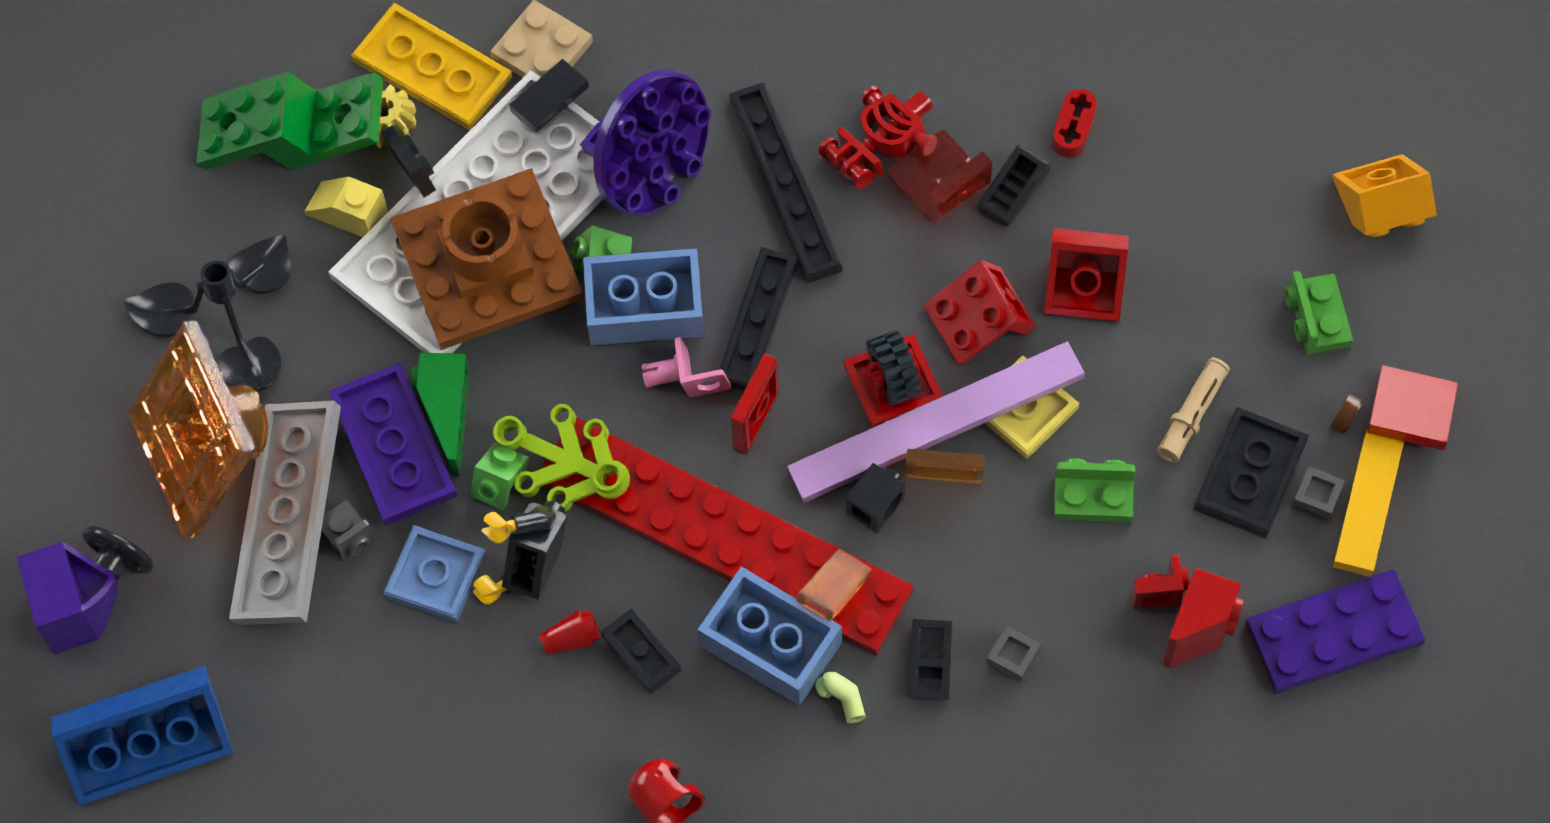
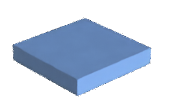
(435, 574)

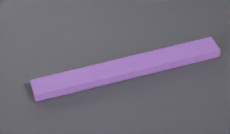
(936, 421)

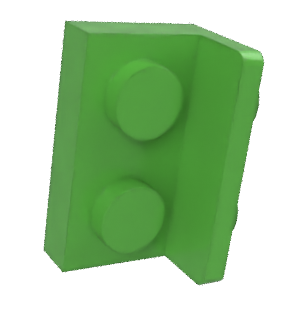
(1319, 313)
(1094, 491)

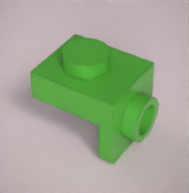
(598, 242)
(496, 475)

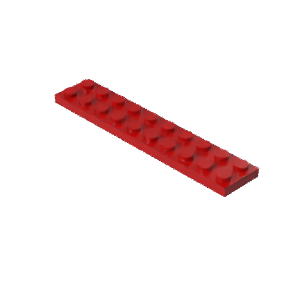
(730, 534)

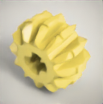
(397, 111)

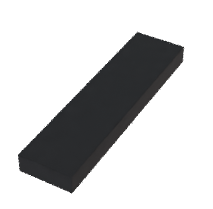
(758, 315)

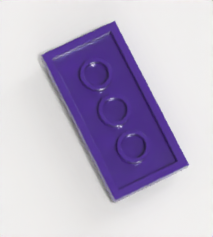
(393, 444)
(1335, 631)

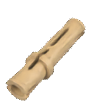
(1186, 422)

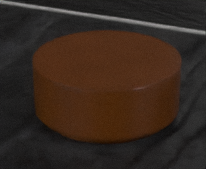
(1346, 413)

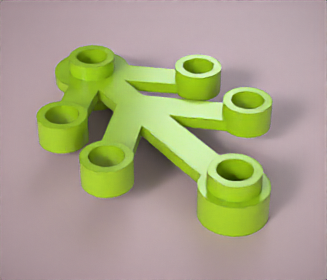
(567, 460)

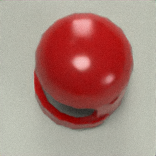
(656, 788)

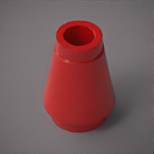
(571, 633)

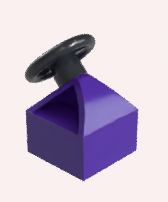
(75, 594)

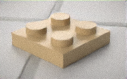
(540, 42)

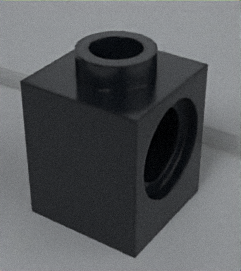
(875, 497)

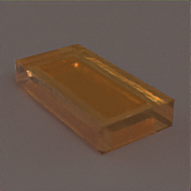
(945, 466)
(834, 585)

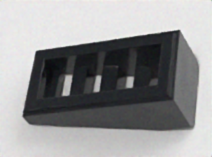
(1019, 156)

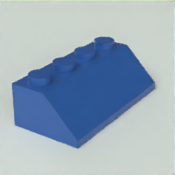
(141, 735)

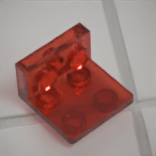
(943, 178)

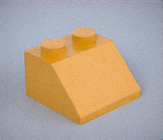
(1386, 195)

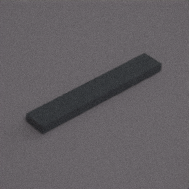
(785, 183)

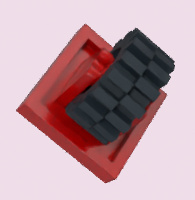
(891, 377)

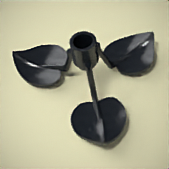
(260, 267)

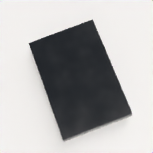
(1251, 472)

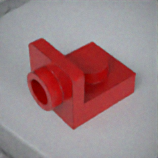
(1160, 591)

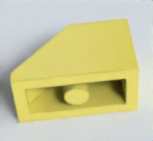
(348, 205)

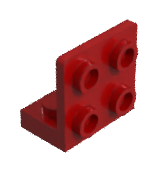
(977, 311)

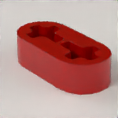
(1067, 120)

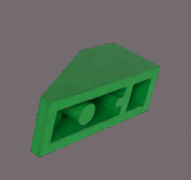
(443, 392)

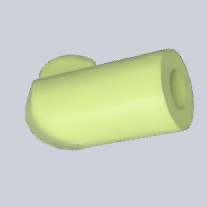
(844, 690)

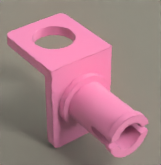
(680, 370)

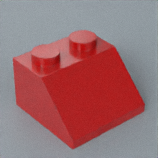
(1086, 274)
(1204, 618)

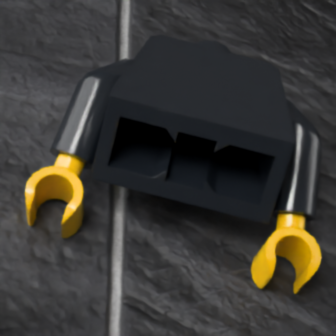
(530, 551)

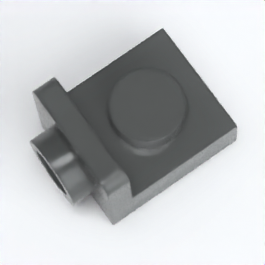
(346, 531)

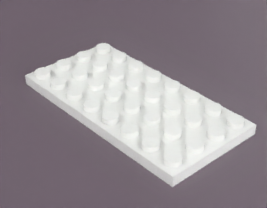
(490, 151)

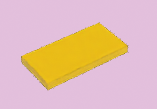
(432, 66)

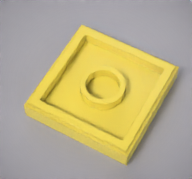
(1035, 422)

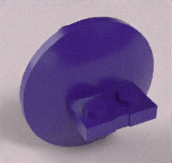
(647, 139)

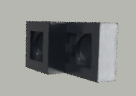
(930, 659)

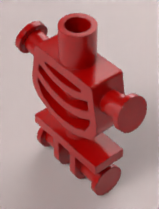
(892, 139)

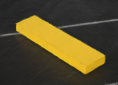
(1368, 504)

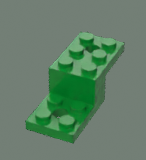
(290, 121)

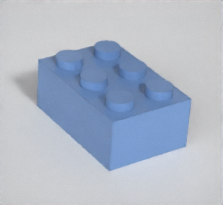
(643, 297)
(770, 636)

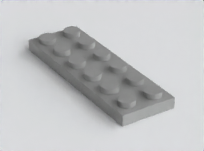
(285, 515)

